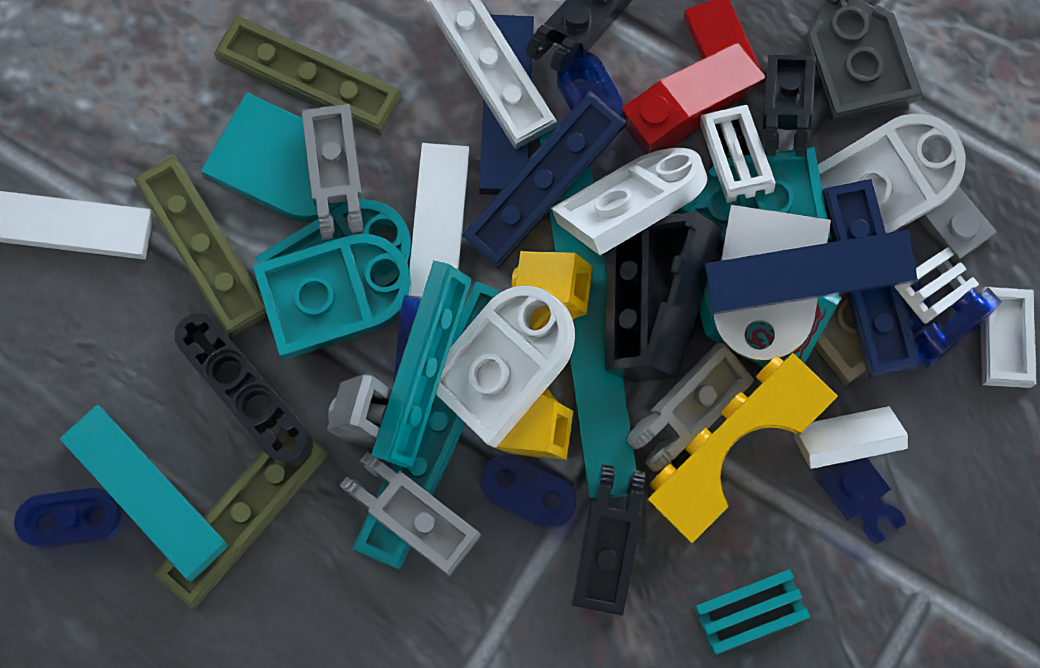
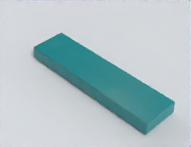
(422, 365)
(144, 493)

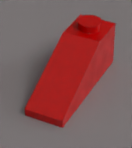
(675, 104)

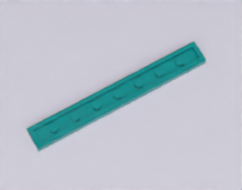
(597, 393)

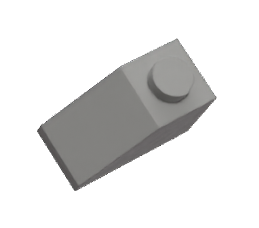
(358, 410)

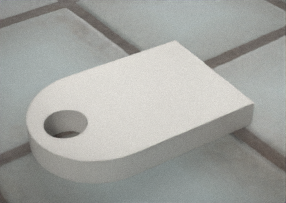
(901, 176)
(632, 198)
(761, 232)
(503, 364)

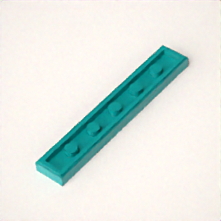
(434, 453)

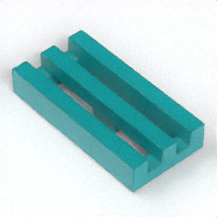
(792, 596)

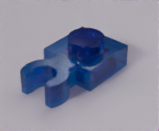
(857, 489)

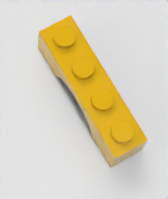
(785, 400)
(547, 423)

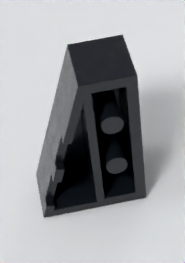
(656, 295)

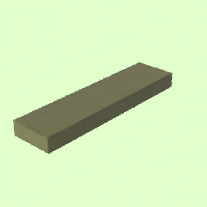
(307, 73)
(202, 246)
(244, 515)

